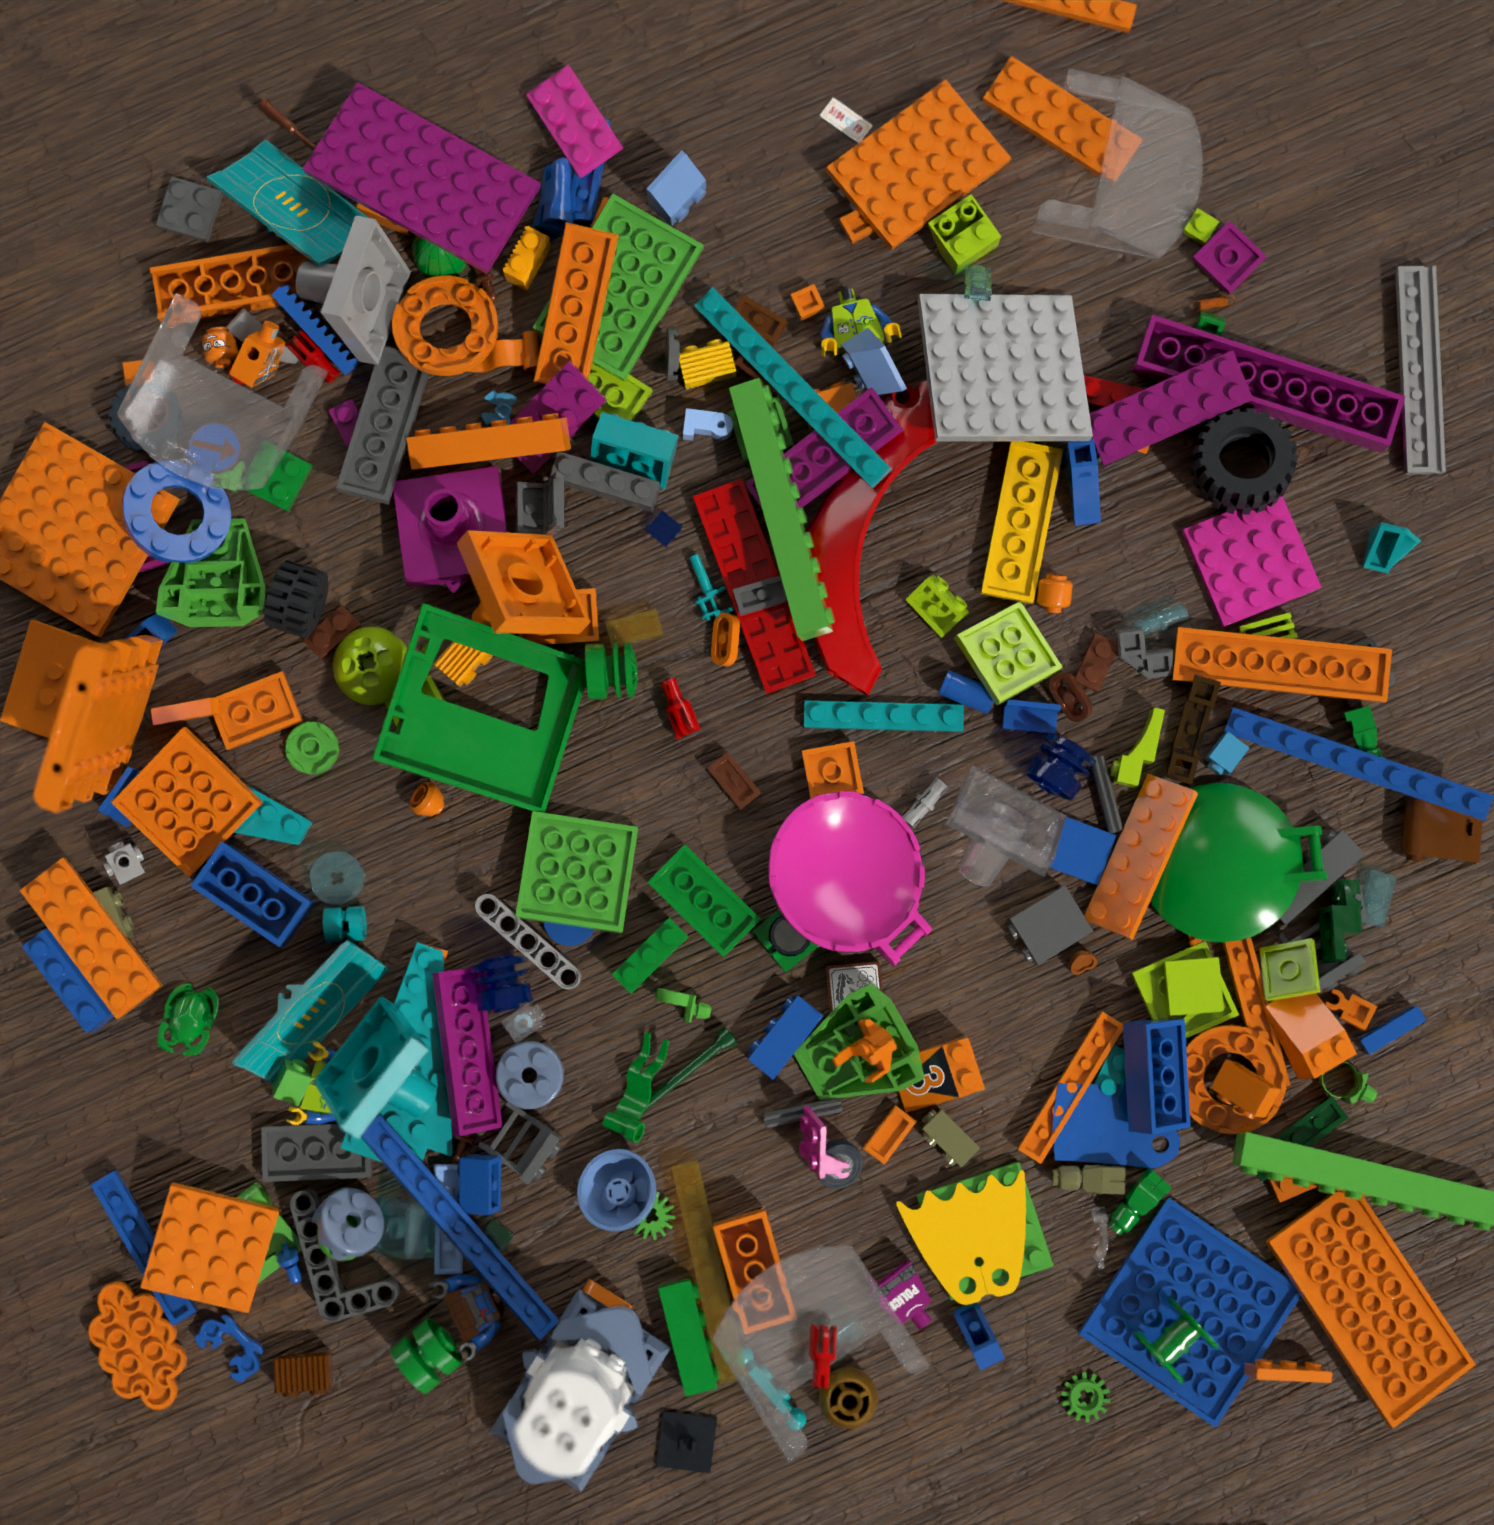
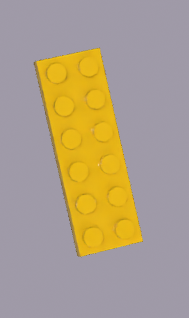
(1021, 521)

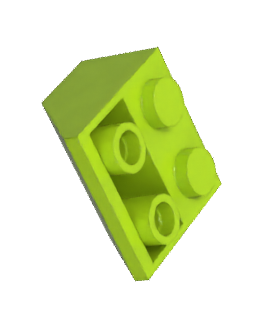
(964, 234)

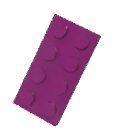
(568, 395)

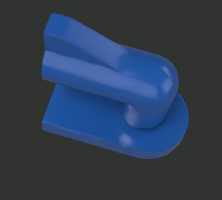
(288, 1259)

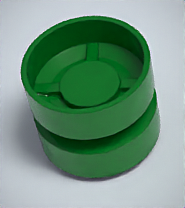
(421, 1359)

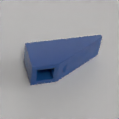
(1083, 481)

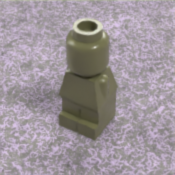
(1090, 1178)

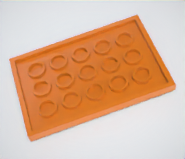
(918, 164)

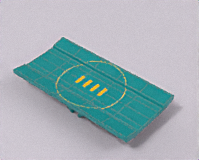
(289, 202)
(311, 1011)

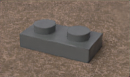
(760, 595)

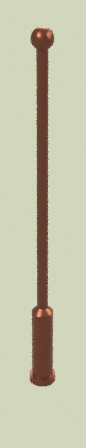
(266, 106)

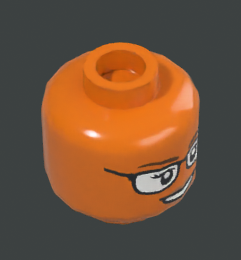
(219, 347)

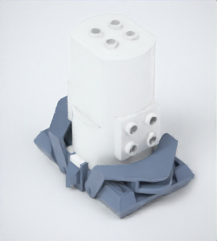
(578, 1392)

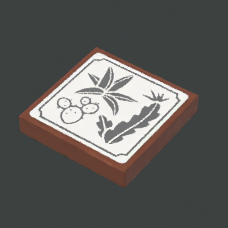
(849, 978)

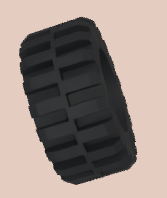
(1250, 430)

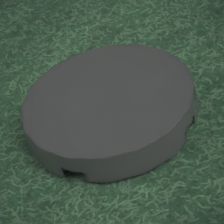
(672, 354)

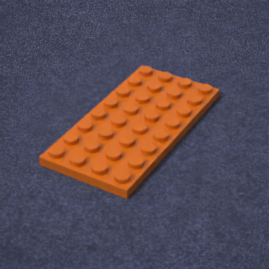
(1371, 1305)

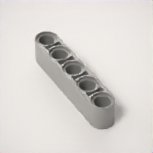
(515, 938)

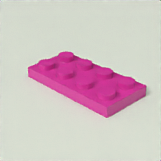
(574, 121)

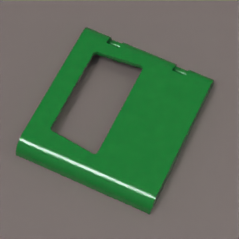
(471, 747)

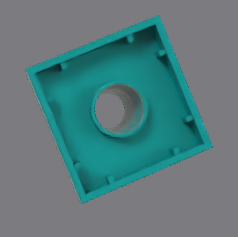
(376, 1069)

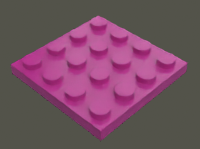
(1251, 561)

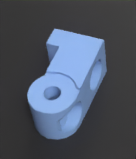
(707, 423)

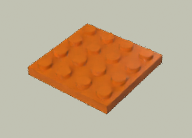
(187, 801)
(210, 1247)

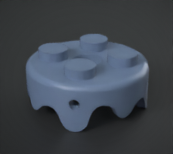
(549, 1074)
(337, 1234)

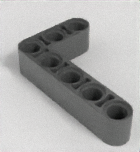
(329, 1267)

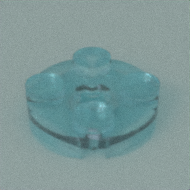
(322, 881)

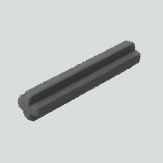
(1106, 795)
(794, 1114)

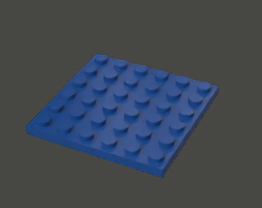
(1214, 1281)

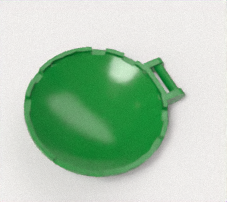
(1234, 866)

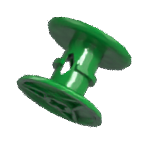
(1176, 1339)

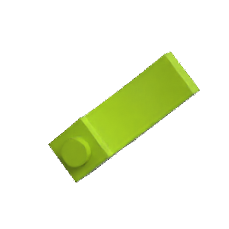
(1129, 767)

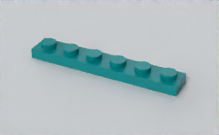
(883, 716)

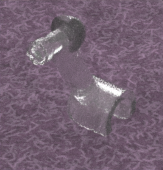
(1099, 1217)

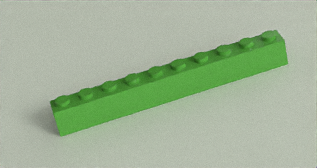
(781, 509)
(1364, 1179)

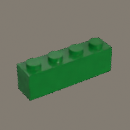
(688, 1336)

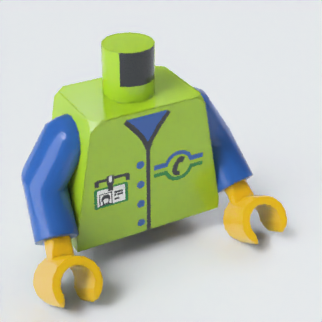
(851, 319)
(315, 1107)

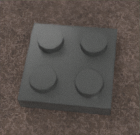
(189, 209)

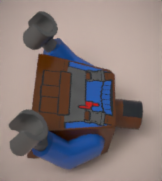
(473, 1309)

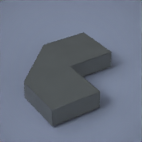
(1133, 651)

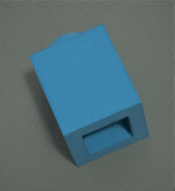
(1226, 754)

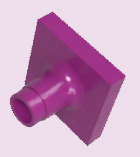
(430, 545)

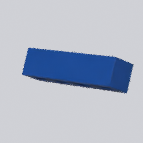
(1391, 1030)

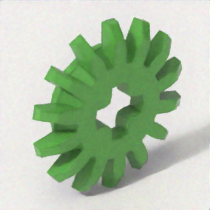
(657, 1226)
(1074, 1394)

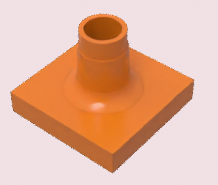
(522, 584)

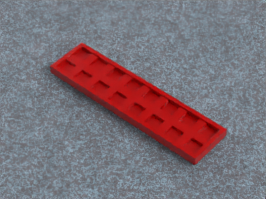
(746, 560)

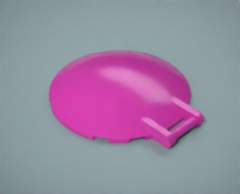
(849, 874)

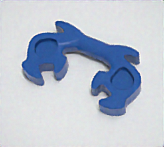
(247, 1363)

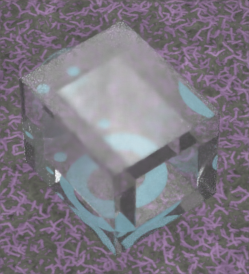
(524, 1022)

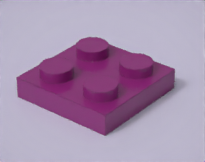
(1228, 258)

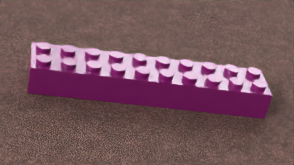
(1278, 384)

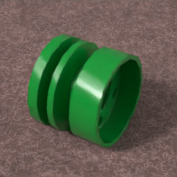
(610, 670)

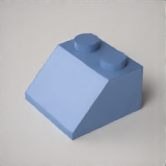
(676, 189)
(872, 364)

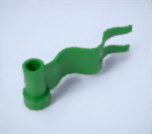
(637, 1094)

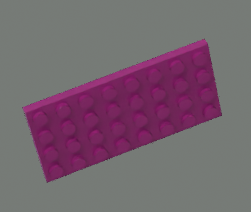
(422, 177)

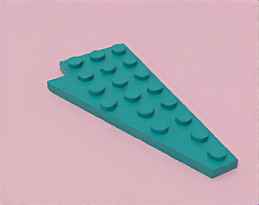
(418, 1005)

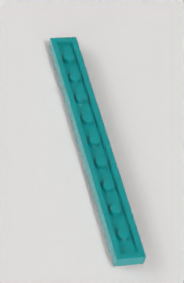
(793, 388)

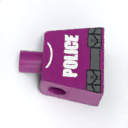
(906, 1294)

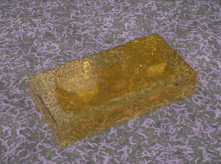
(634, 628)

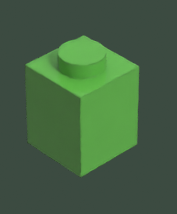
(291, 1081)

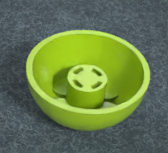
(380, 672)

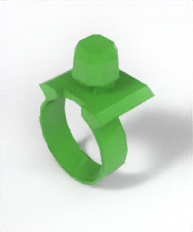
(701, 1010)
(1360, 1089)

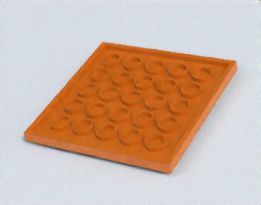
(67, 530)

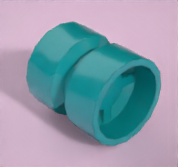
(335, 924)

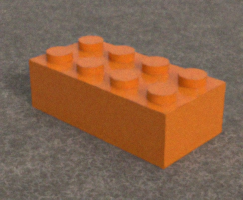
(746, 1247)

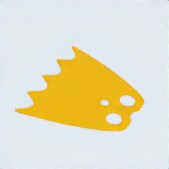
(971, 1227)

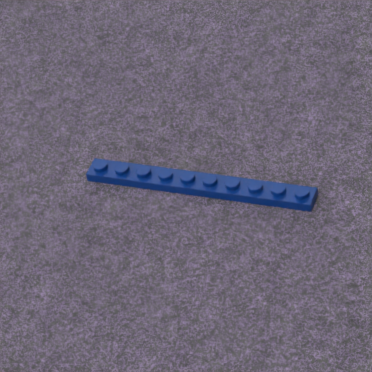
(1359, 764)
(459, 1228)

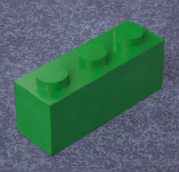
(650, 955)

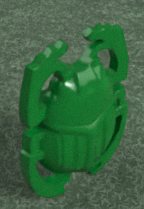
(188, 1019)

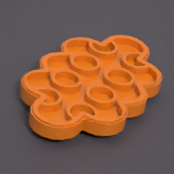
(137, 1345)

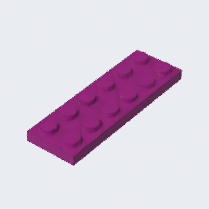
(1169, 407)
(819, 465)
(466, 1053)

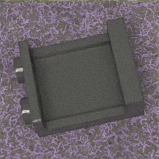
(1049, 926)

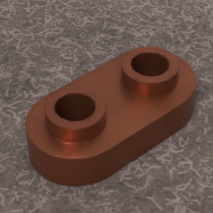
(1070, 697)

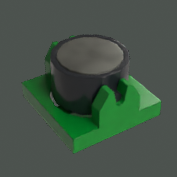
(785, 940)

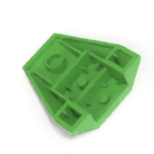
(216, 590)
(842, 1030)

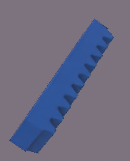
(314, 330)

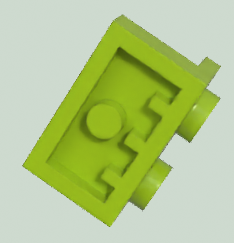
(938, 605)

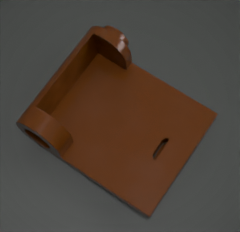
(1439, 833)

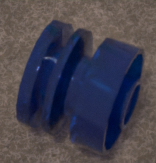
(1058, 770)
(501, 984)

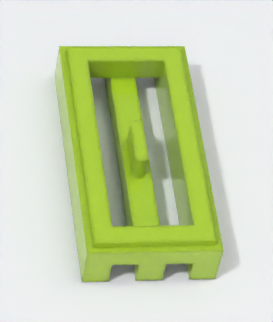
(1286, 617)

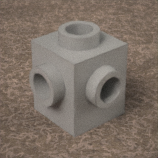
(128, 871)

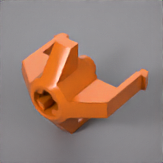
(874, 1047)

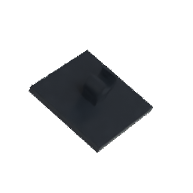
(686, 1441)

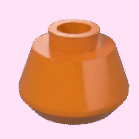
(427, 800)

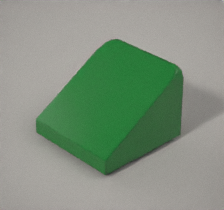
(1210, 323)

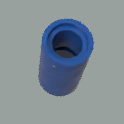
(966, 692)

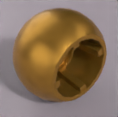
(854, 1415)

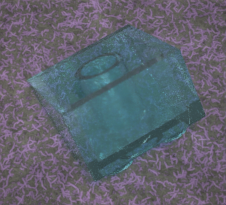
(407, 1230)

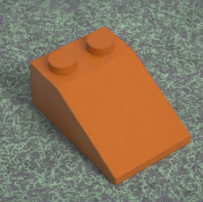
(1309, 1034)

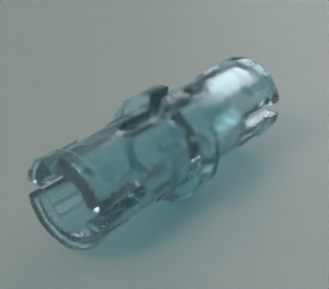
(1162, 619)

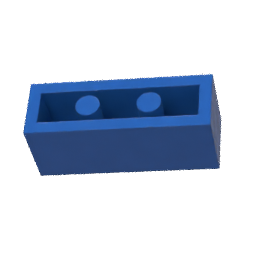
(784, 1036)

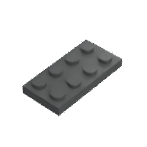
(309, 1154)

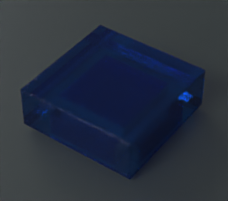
(664, 529)

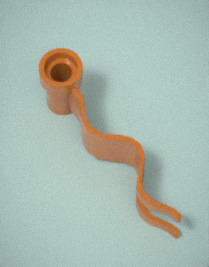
(512, 353)

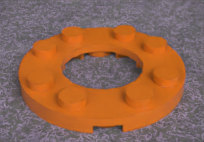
(445, 291)
(1238, 1040)

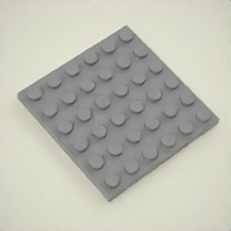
(1004, 368)

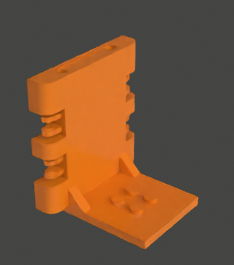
(86, 703)

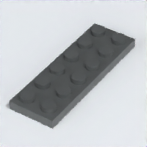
(382, 428)

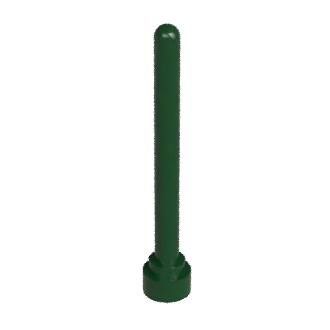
(724, 1040)

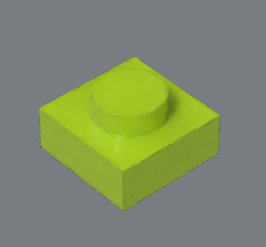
(1200, 227)

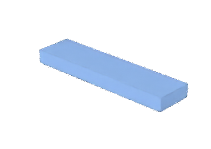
(447, 1257)

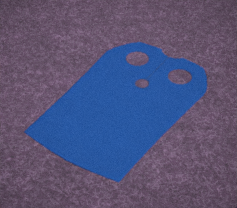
(1101, 1133)

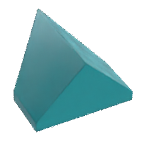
(1387, 546)

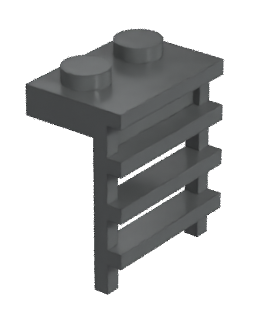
(540, 506)
(1330, 972)
(542, 1147)

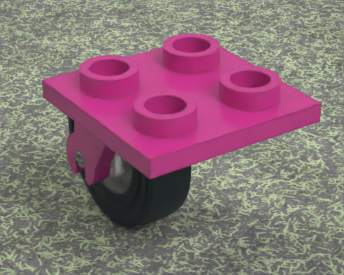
(834, 1162)

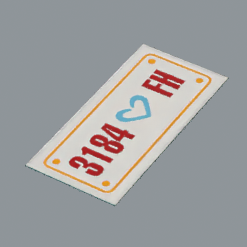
(846, 120)

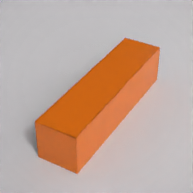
(185, 711)

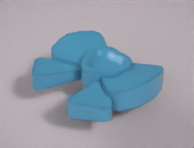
(503, 410)

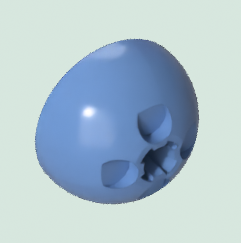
(606, 1183)

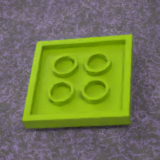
(1008, 653)
(1152, 988)

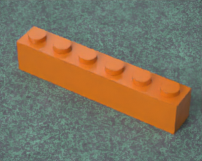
(488, 443)

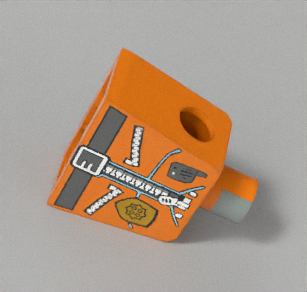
(259, 356)

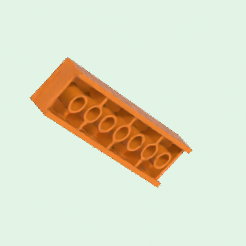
(229, 281)

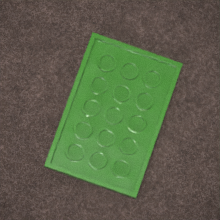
(643, 282)

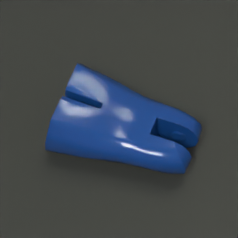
(555, 200)

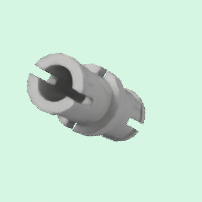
(925, 802)

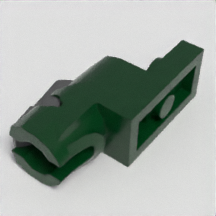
(1341, 919)

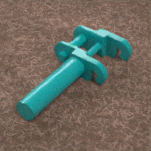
(707, 590)

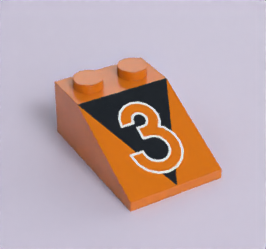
(948, 1073)

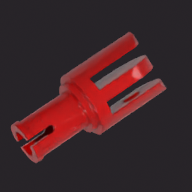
(314, 357)
(679, 710)
(823, 1352)

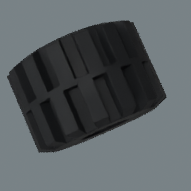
(296, 599)

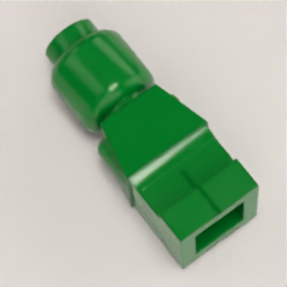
(1363, 729)
(1140, 1200)

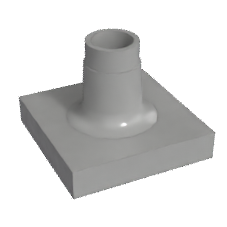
(359, 290)

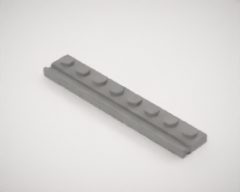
(1420, 370)

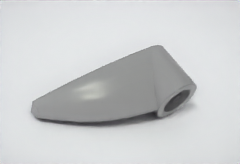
(246, 324)

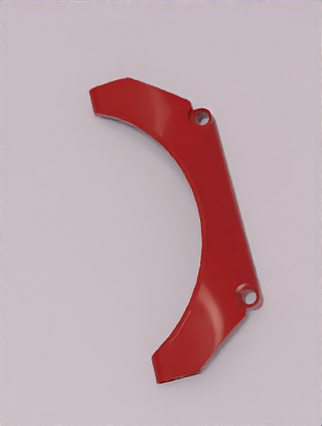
(839, 539)

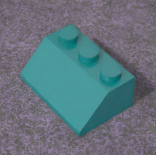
(634, 448)

